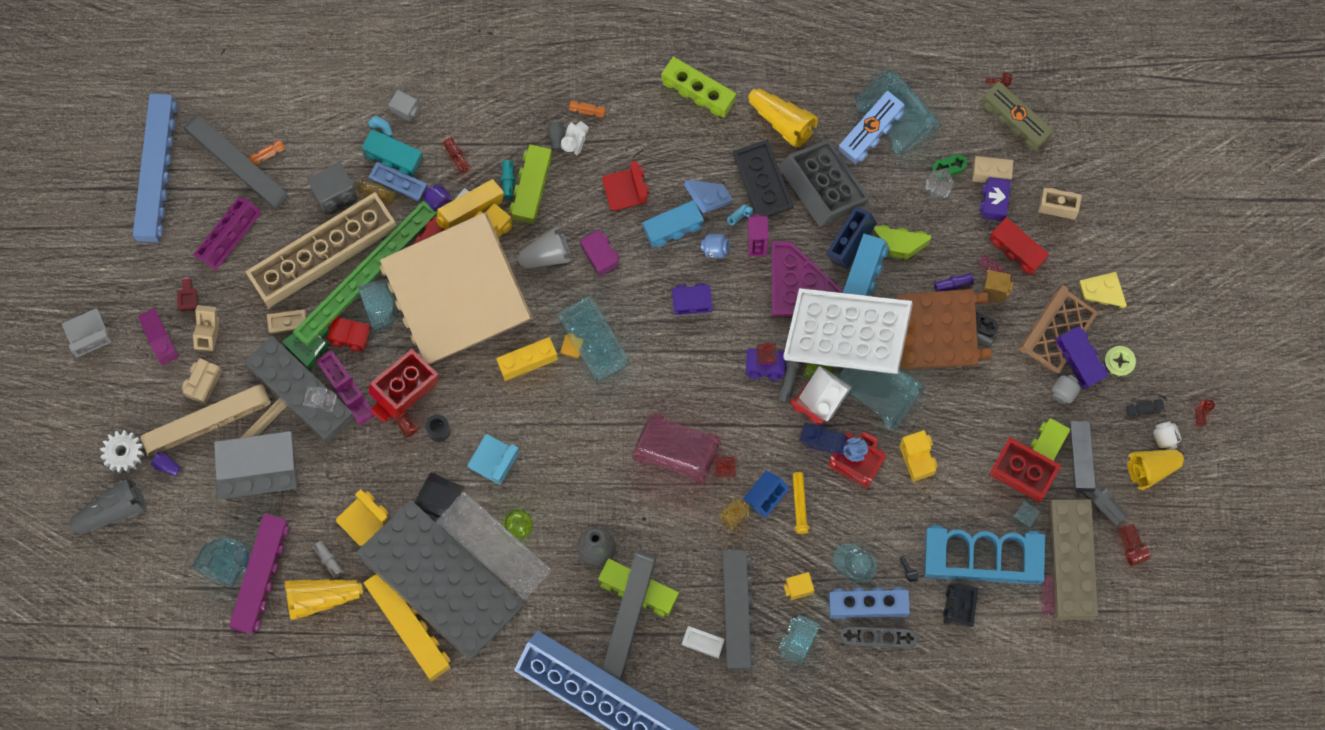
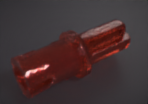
(456, 155)

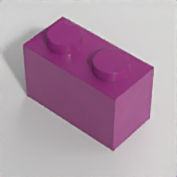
(599, 252)

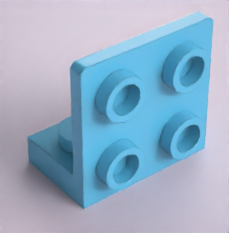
(493, 459)

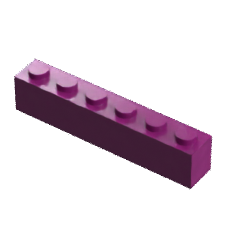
(259, 574)

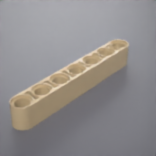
(205, 420)

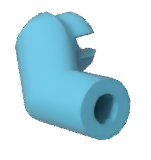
(743, 211)

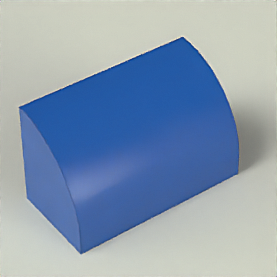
(766, 493)

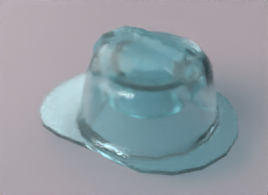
(855, 562)

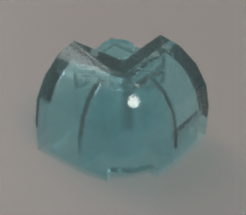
(379, 304)
(222, 561)

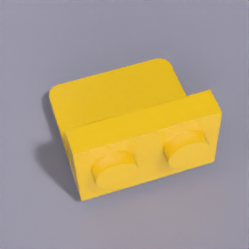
(363, 518)

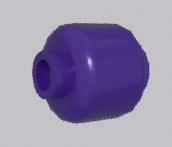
(437, 197)

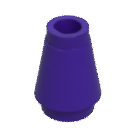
(165, 464)

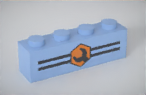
(871, 127)

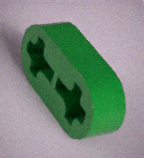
(950, 161)

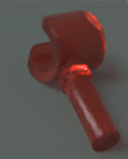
(1005, 80)

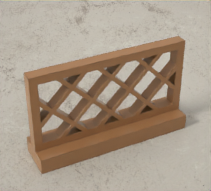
(1047, 317)

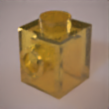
(735, 513)

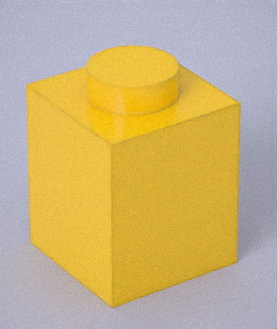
(799, 586)

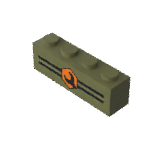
(1017, 116)

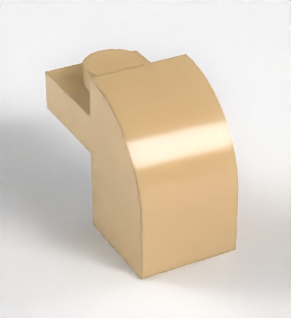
(206, 329)

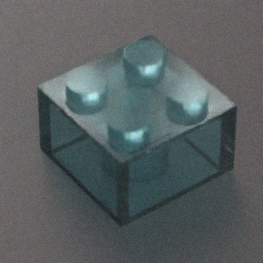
(800, 638)

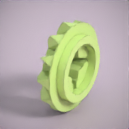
(1127, 356)

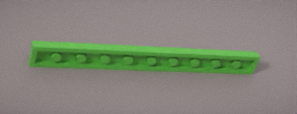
(363, 274)

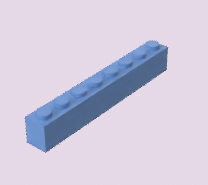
(154, 168)

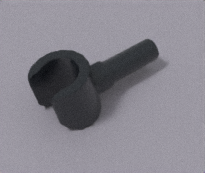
(911, 575)

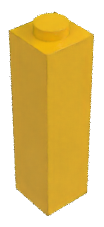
(469, 205)

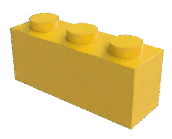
(527, 359)

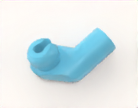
(377, 122)

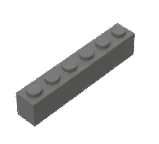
(737, 610)

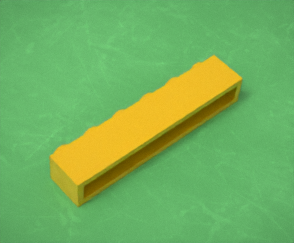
(409, 628)

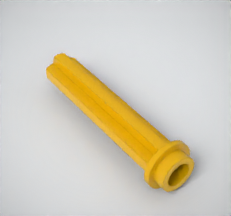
(800, 506)

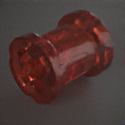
(406, 425)

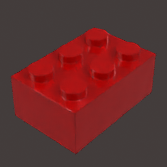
(403, 384)
(1025, 470)

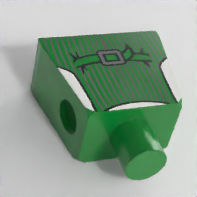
(307, 354)

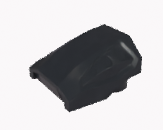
(437, 495)

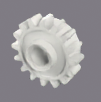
(119, 442)

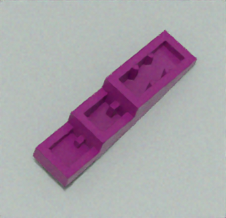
(345, 387)

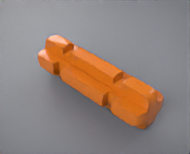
(587, 109)
(267, 152)

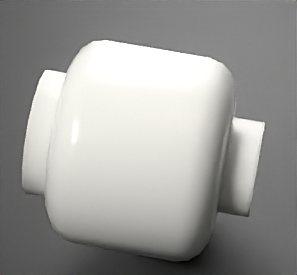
(1167, 435)

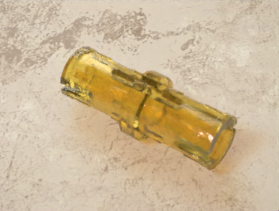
(382, 192)

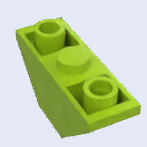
(901, 242)

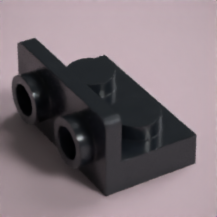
(960, 605)

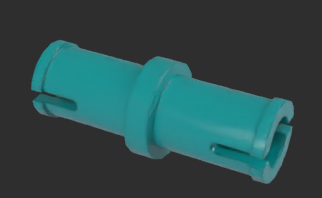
(507, 179)

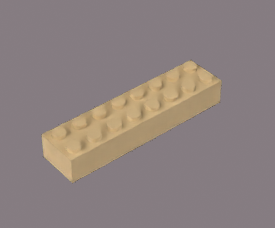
(321, 250)

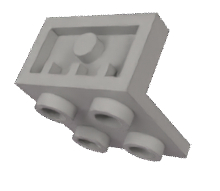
(86, 333)

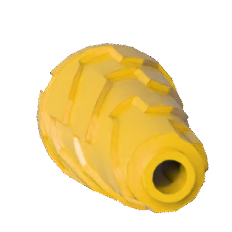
(784, 116)
(313, 596)

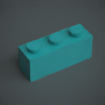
(392, 153)

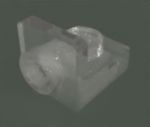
(319, 398)

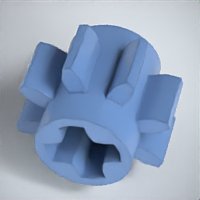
(855, 449)

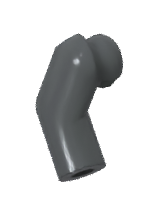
(983, 339)

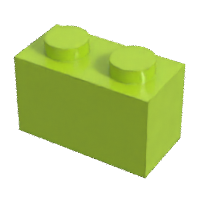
(1051, 438)

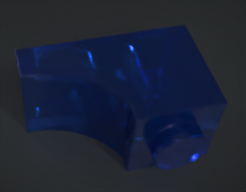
(822, 439)

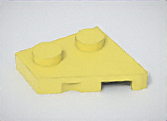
(1103, 289)

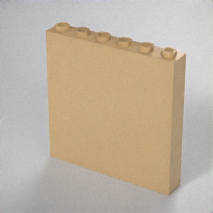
(455, 289)

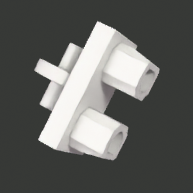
(574, 137)

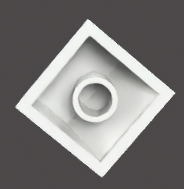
(824, 393)

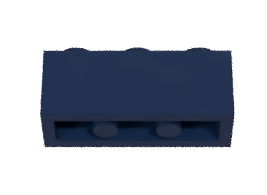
(847, 242)

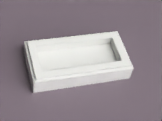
(703, 642)

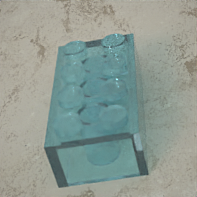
(593, 339)

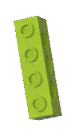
(710, 87)

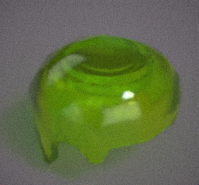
(518, 523)

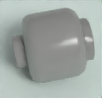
(1065, 389)

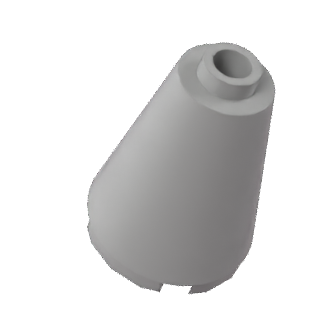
(545, 251)

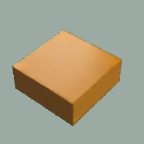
(568, 348)

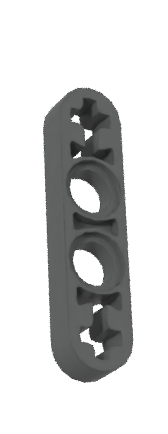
(878, 637)

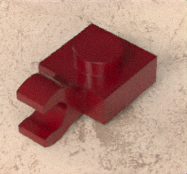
(188, 297)

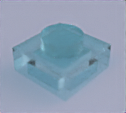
(1026, 514)

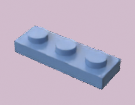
(398, 181)

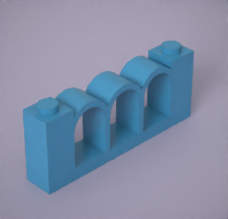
(1032, 558)

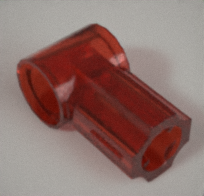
(1136, 551)

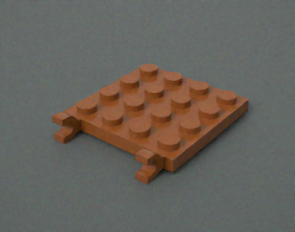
(943, 330)

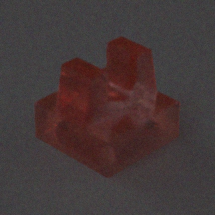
(766, 353)
(725, 466)

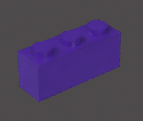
(1081, 357)

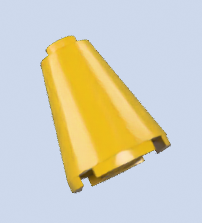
(1153, 466)

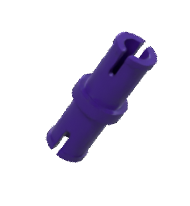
(954, 283)

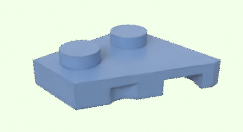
(708, 195)

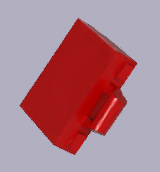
(864, 470)

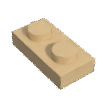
(285, 321)

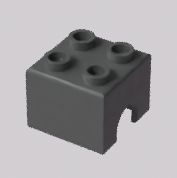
(332, 188)

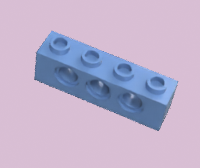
(838, 609)

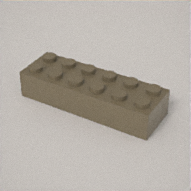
(1073, 560)

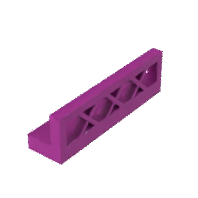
(228, 234)

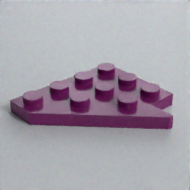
(794, 271)

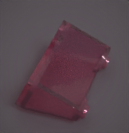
(677, 448)

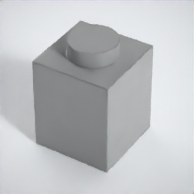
(404, 106)

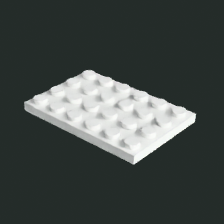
(848, 330)

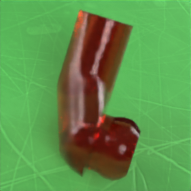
(1201, 410)

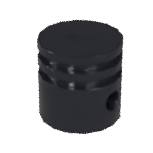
(437, 428)

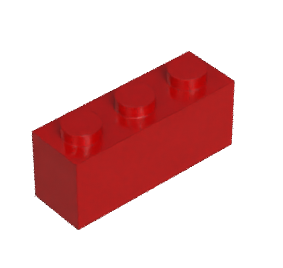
(1018, 246)

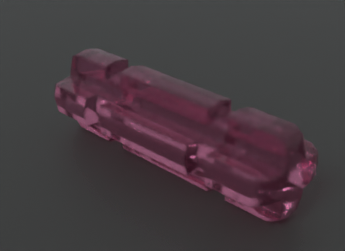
(985, 262)
(1048, 595)

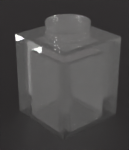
(939, 183)

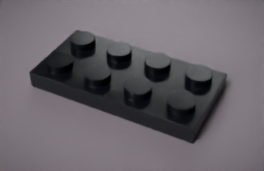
(762, 179)

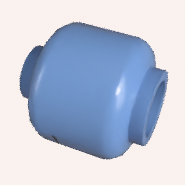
(715, 246)

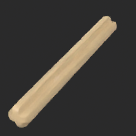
(258, 427)

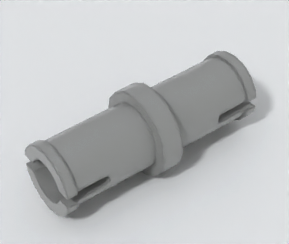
(328, 559)

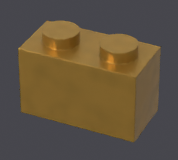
(997, 285)

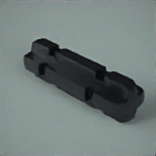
(1145, 407)

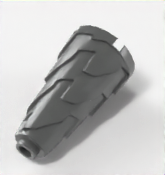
(111, 507)

